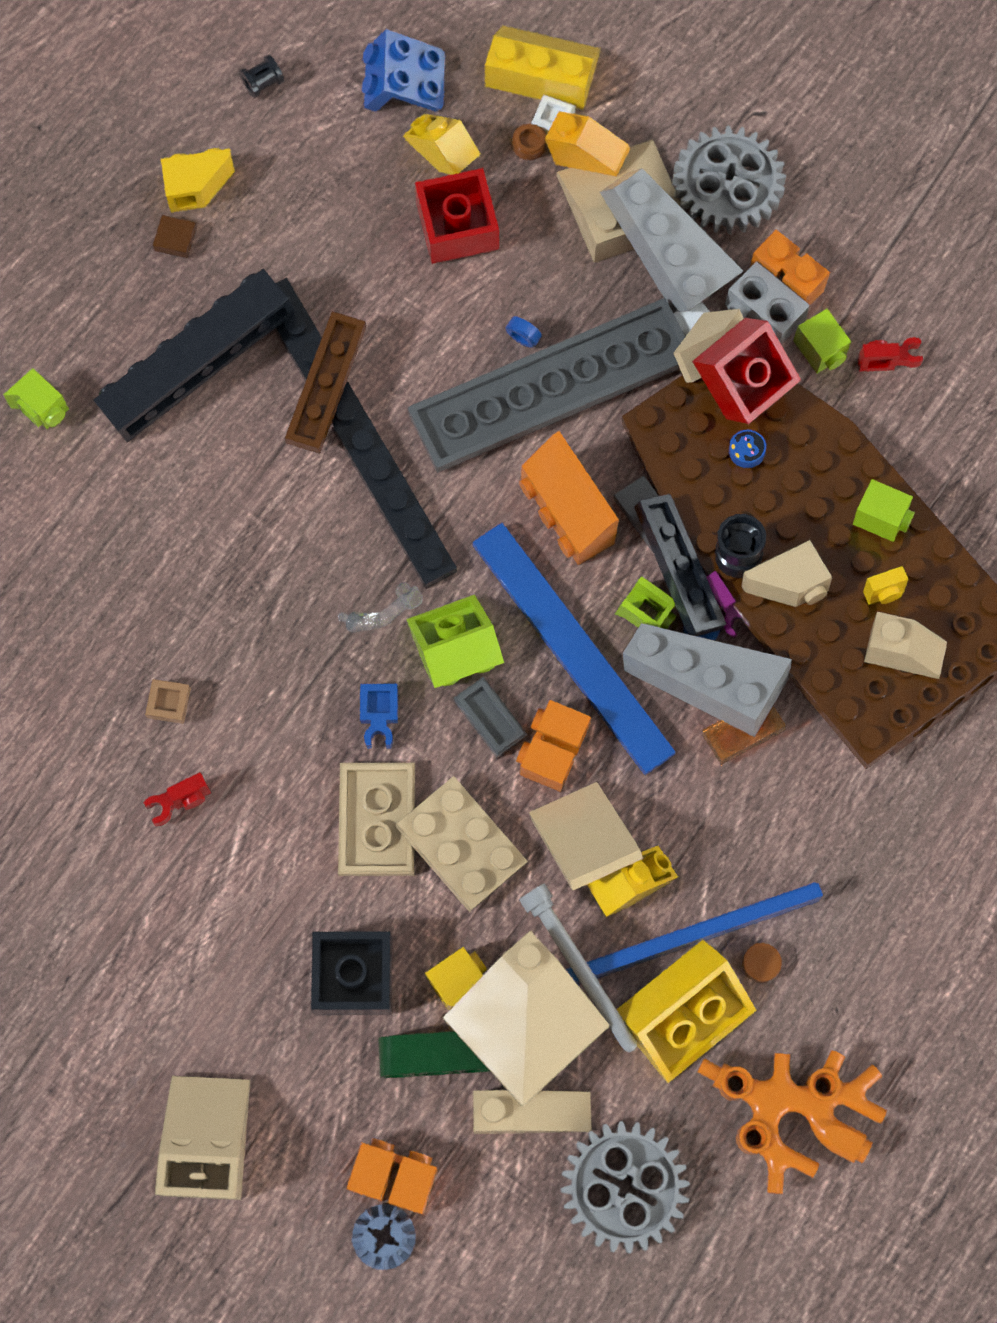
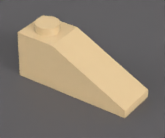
(545, 1113)

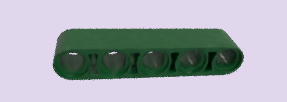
(426, 1055)

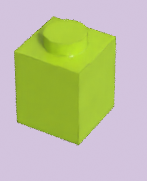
(822, 341)
(884, 511)

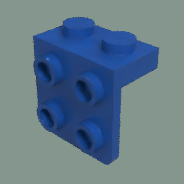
(403, 70)

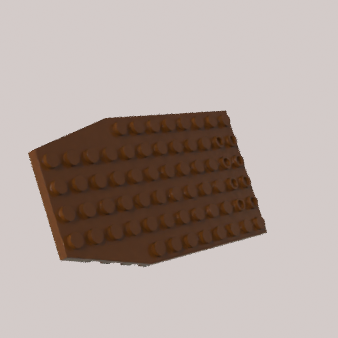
(810, 491)

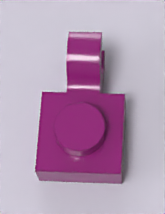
(724, 600)

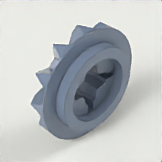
(390, 1255)

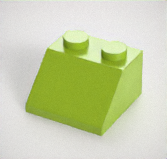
(455, 641)

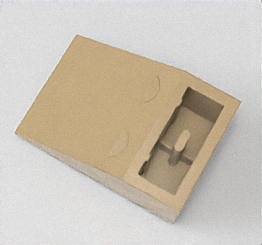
(204, 1138)

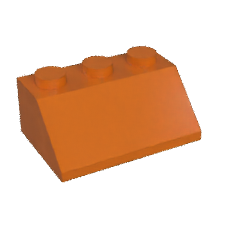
(568, 500)

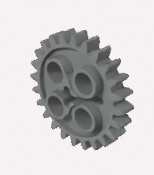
(735, 153)
(609, 1220)

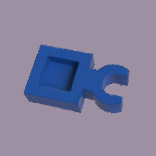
(378, 708)

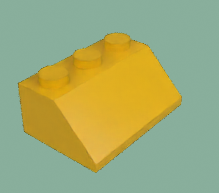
(540, 66)
(686, 1010)

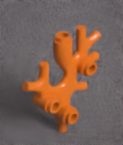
(780, 1095)

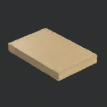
(370, 806)
(585, 836)

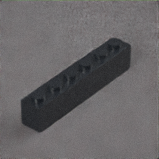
(194, 354)

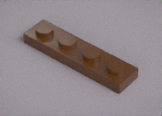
(325, 382)

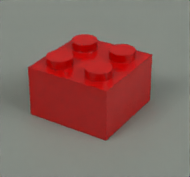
(457, 215)
(746, 370)

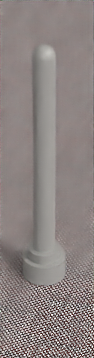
(540, 905)

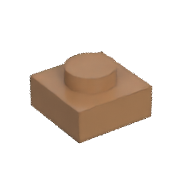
(168, 701)

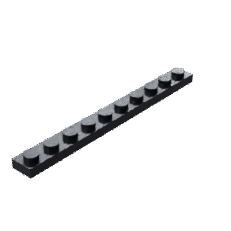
(370, 456)

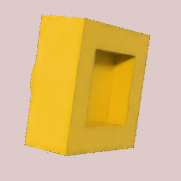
(886, 586)

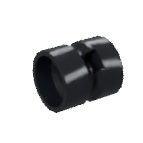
(739, 544)

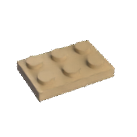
(461, 843)

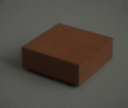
(174, 236)

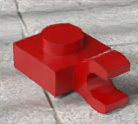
(885, 356)
(184, 794)

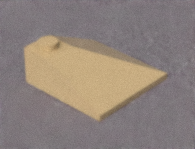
(595, 220)
(526, 1018)

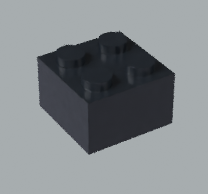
(351, 973)

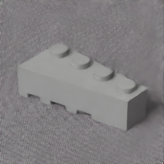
(669, 242)
(709, 674)

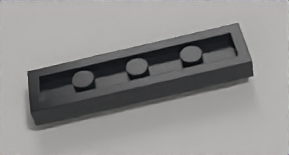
(679, 565)

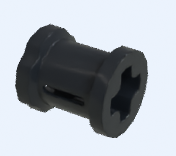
(261, 76)

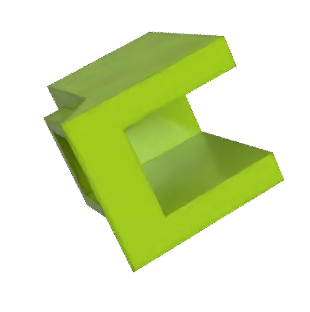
(37, 400)
(647, 592)

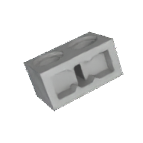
(773, 299)

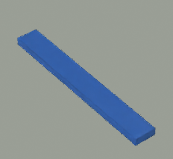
(574, 649)
(703, 931)

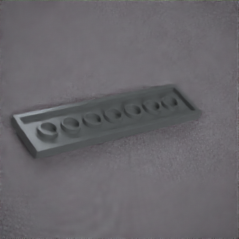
(548, 385)

